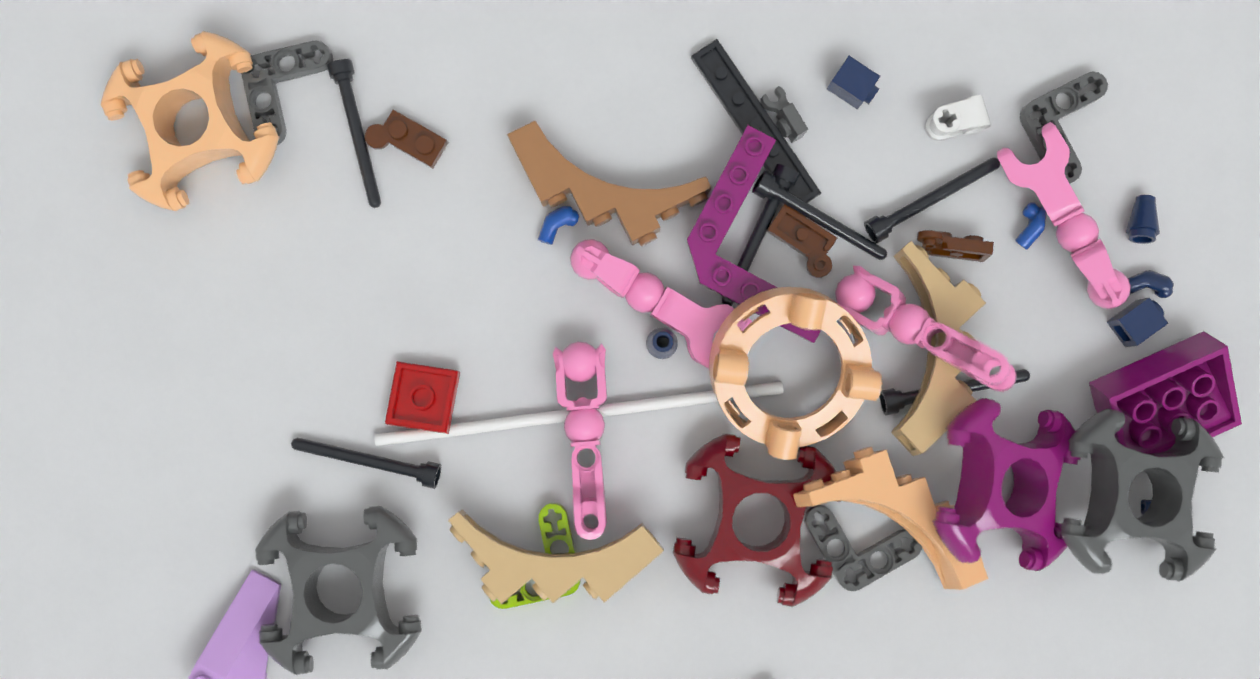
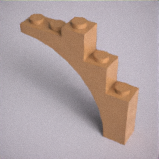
(636, 208)

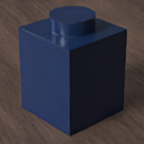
(854, 83)
(1138, 322)

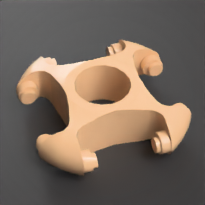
(157, 111)

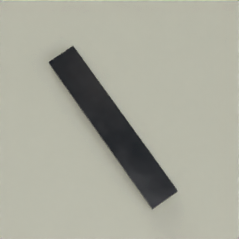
(747, 110)

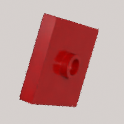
(422, 397)

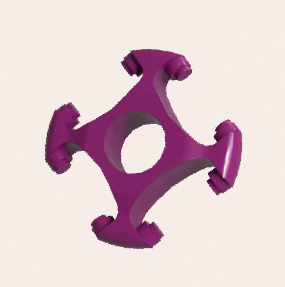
(979, 496)

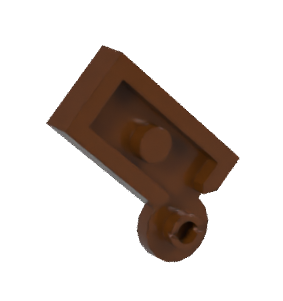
(407, 137)
(805, 238)
(944, 245)

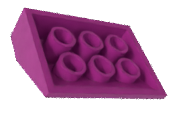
(1174, 383)

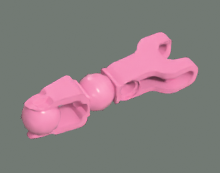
(1075, 229)
(647, 294)
(914, 326)
(584, 429)

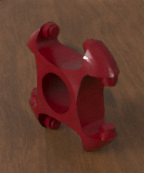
(725, 546)

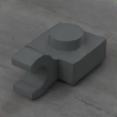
(789, 120)

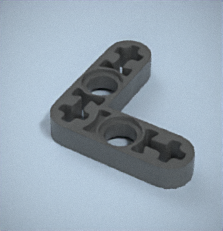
(267, 80)
(1052, 113)
(850, 559)

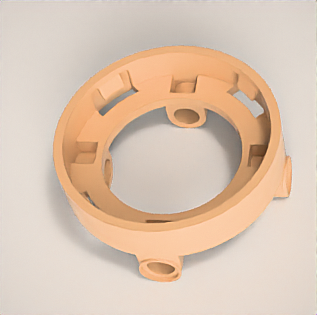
(806, 310)

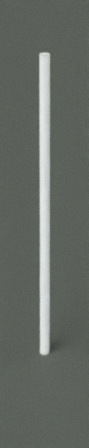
(559, 415)

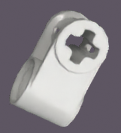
(961, 118)

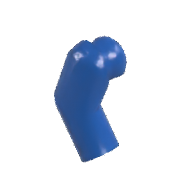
(555, 220)
(1035, 226)

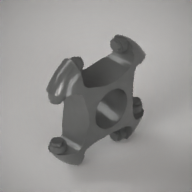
(1170, 511)
(310, 615)

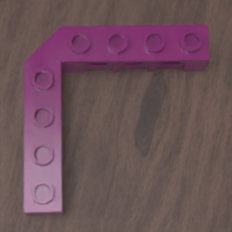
(716, 220)

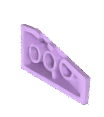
(235, 645)

